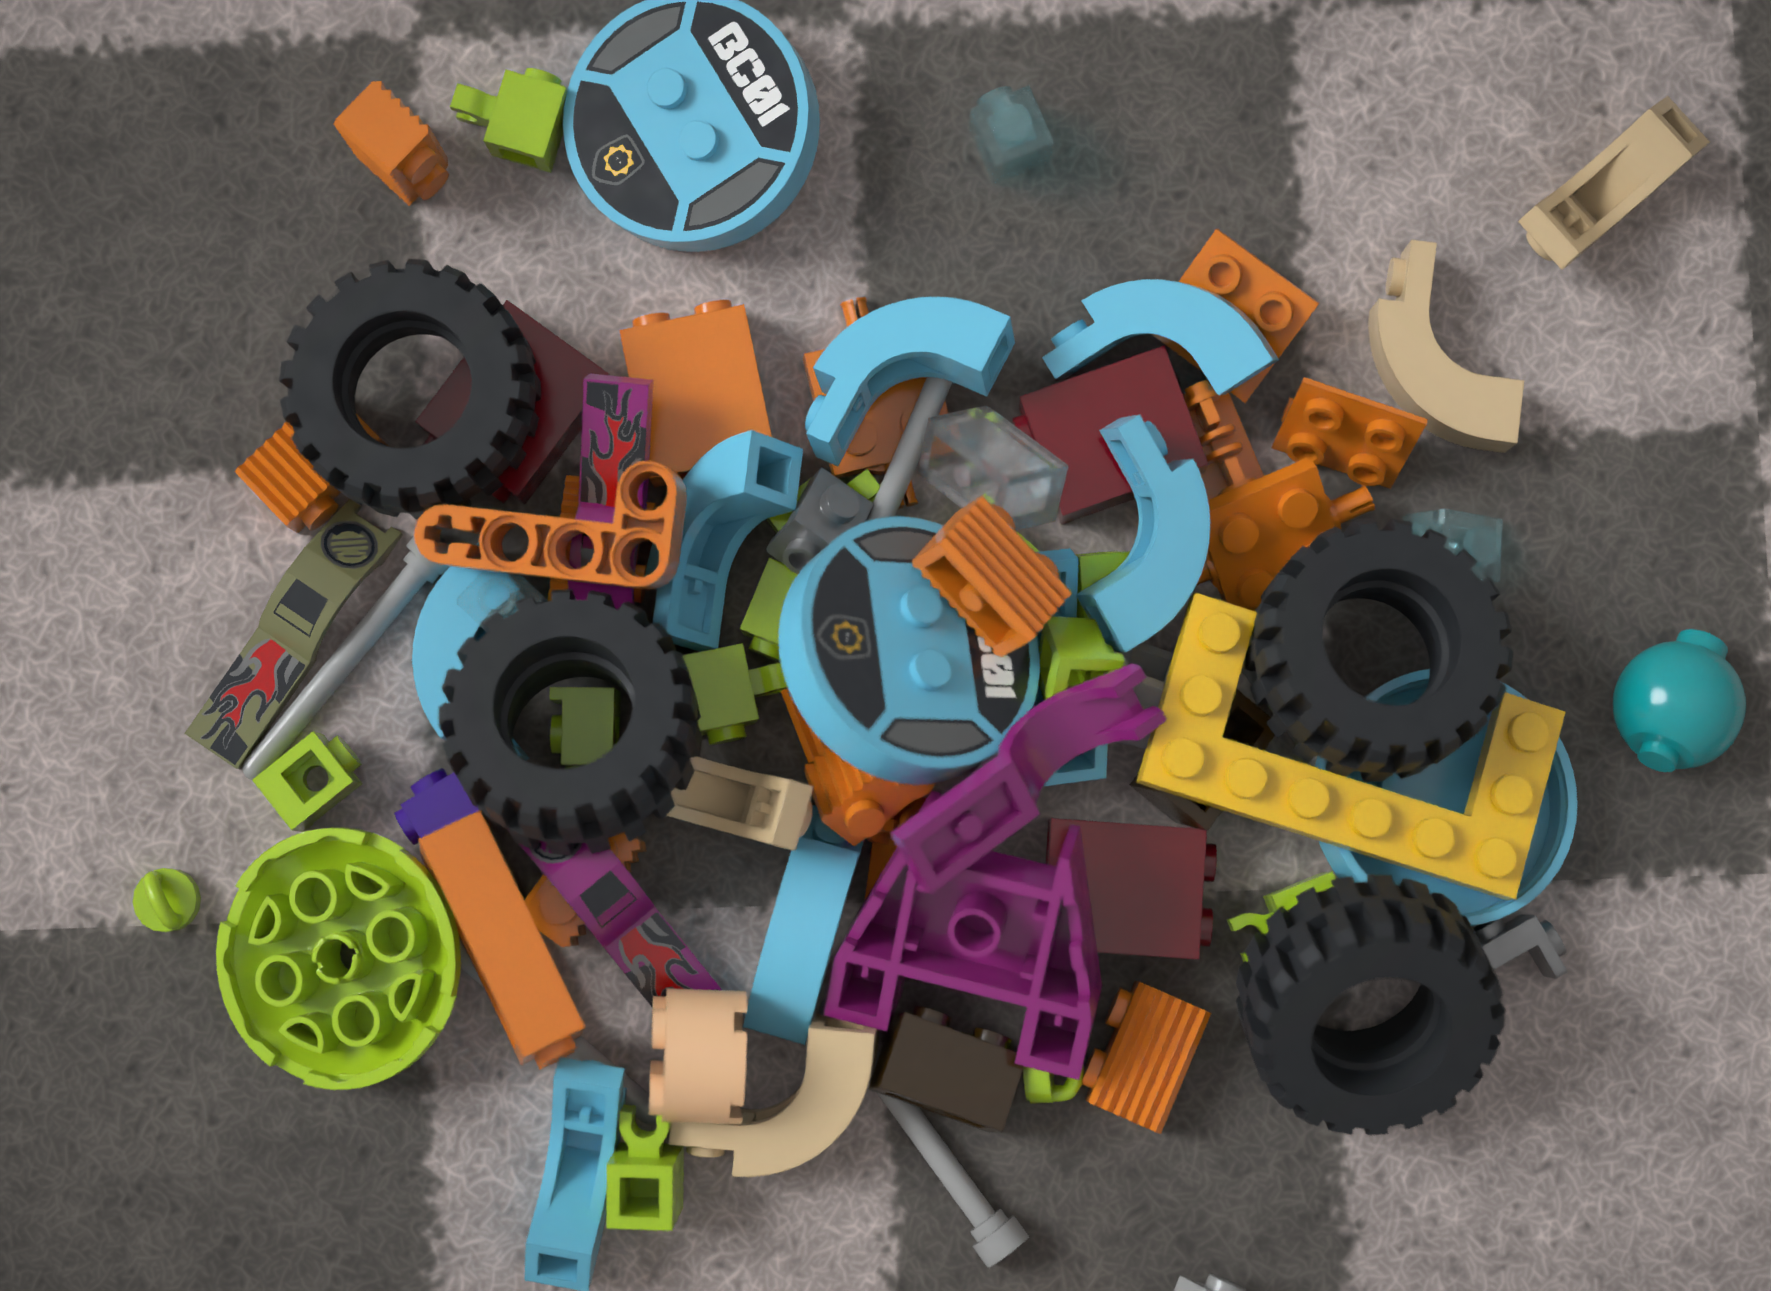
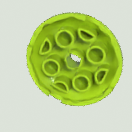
(286, 970)

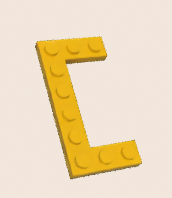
(1472, 849)

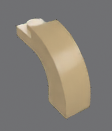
(1612, 183)
(1421, 378)
(744, 804)
(808, 1121)

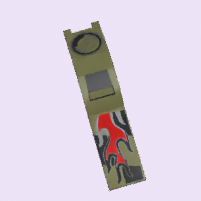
(290, 634)

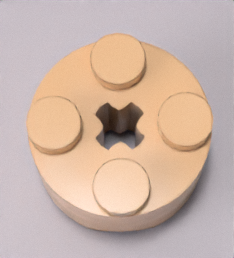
(702, 1056)

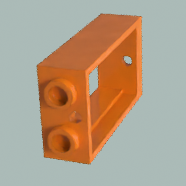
(503, 941)

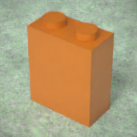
(702, 381)

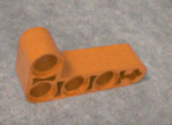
(551, 536)

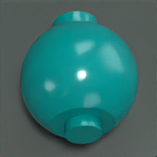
(1680, 702)

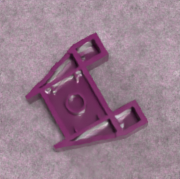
(990, 931)

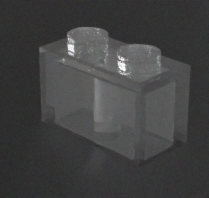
(989, 456)

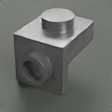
(820, 516)
(1523, 934)

